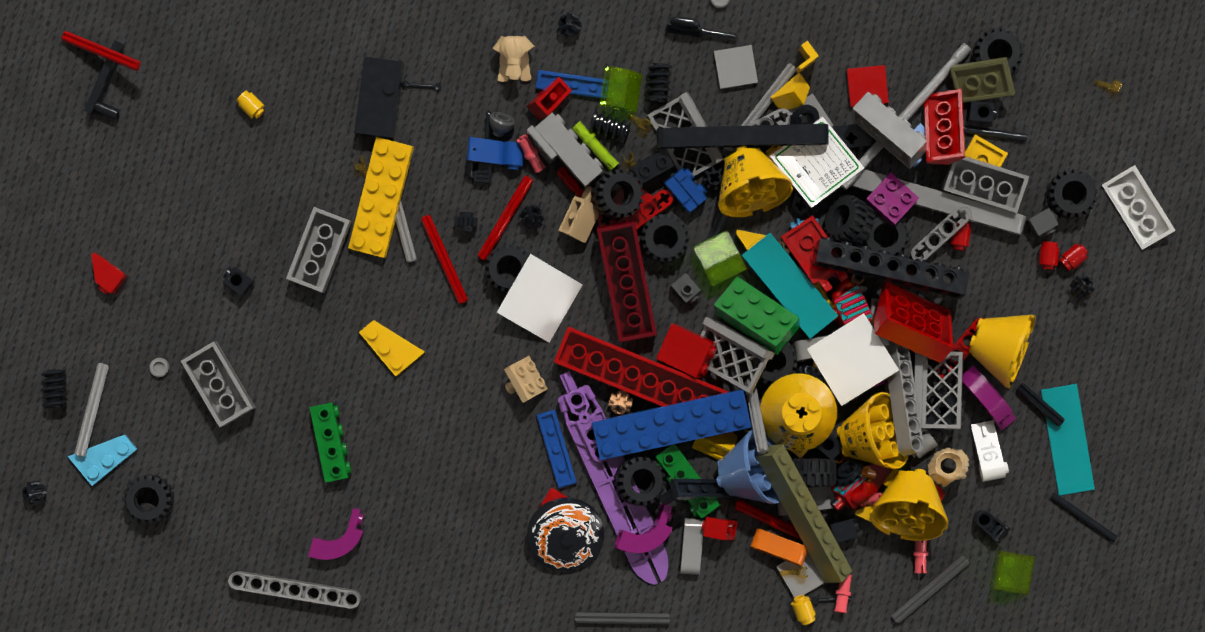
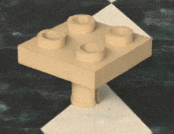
(524, 379)

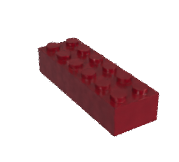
(626, 280)

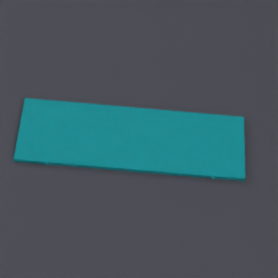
(790, 285)
(1068, 441)

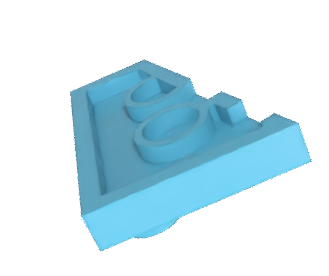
(103, 458)

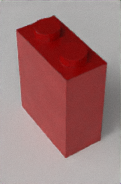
(687, 351)

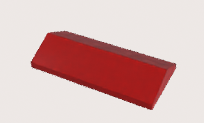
(944, 127)

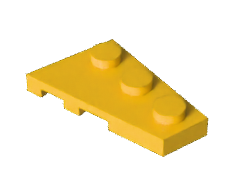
(390, 347)

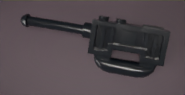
(693, 28)
(484, 171)

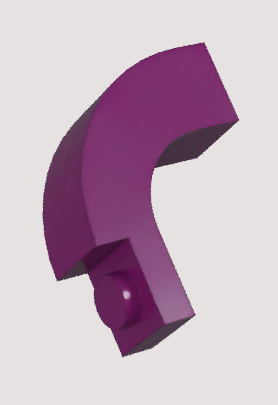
(988, 397)
(649, 540)
(332, 549)

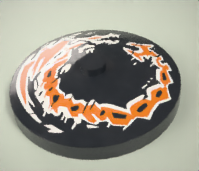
(565, 534)

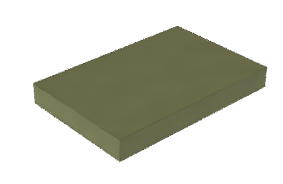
(983, 79)

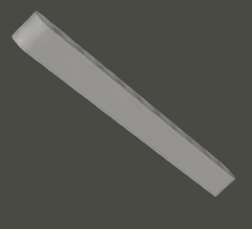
(947, 203)

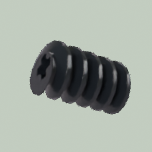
(658, 83)
(609, 126)
(53, 388)

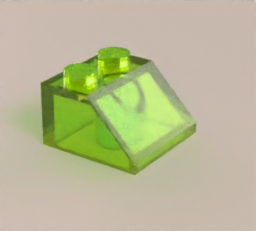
(621, 89)
(719, 258)
(1012, 572)

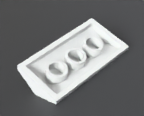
(1138, 207)

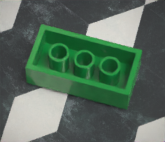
(756, 315)

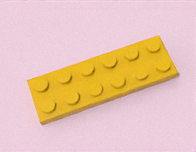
(381, 197)

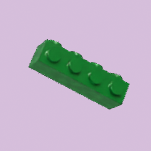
(329, 442)
(679, 468)

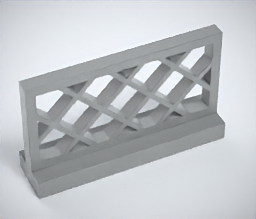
(697, 121)
(742, 342)
(921, 385)

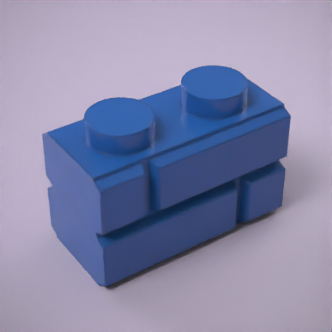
(685, 189)

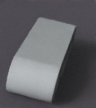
(691, 546)

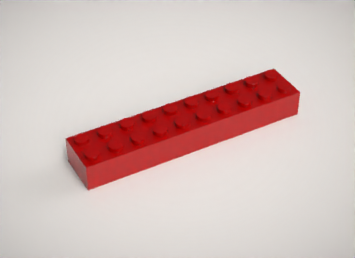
(630, 371)

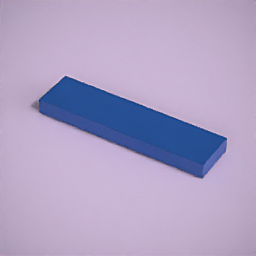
(578, 84)
(556, 448)

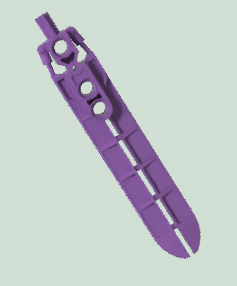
(603, 483)

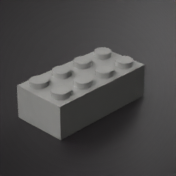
(889, 129)
(569, 151)
(986, 183)
(319, 250)
(218, 384)

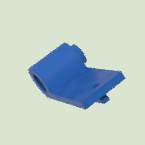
(495, 152)

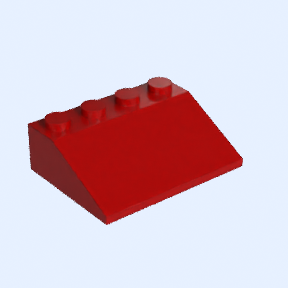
(914, 322)

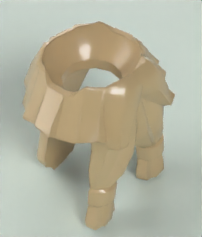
(513, 55)
(943, 478)

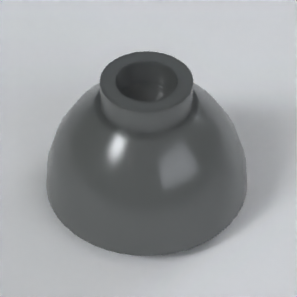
(501, 123)

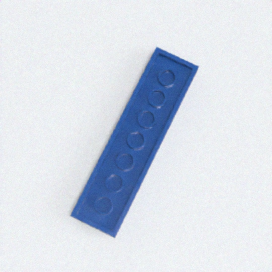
(671, 424)

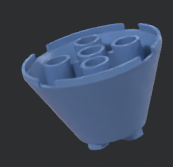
(742, 473)

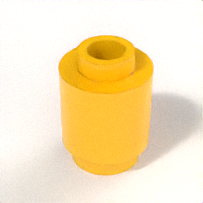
(250, 104)
(803, 609)

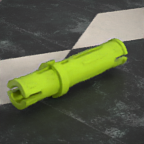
(598, 149)

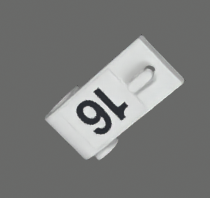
(988, 451)

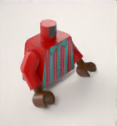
(850, 302)
(855, 492)

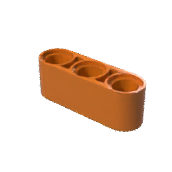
(779, 547)

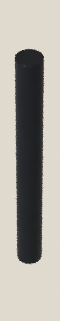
(995, 133)
(1084, 517)

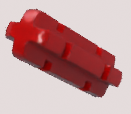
(570, 181)

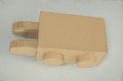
(580, 217)

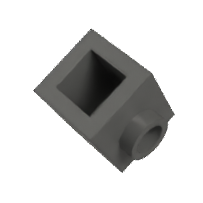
(1043, 222)
(686, 289)

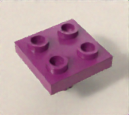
(891, 199)

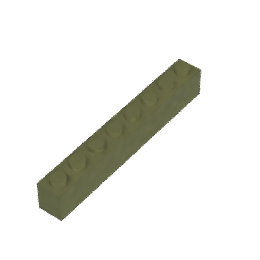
(804, 514)

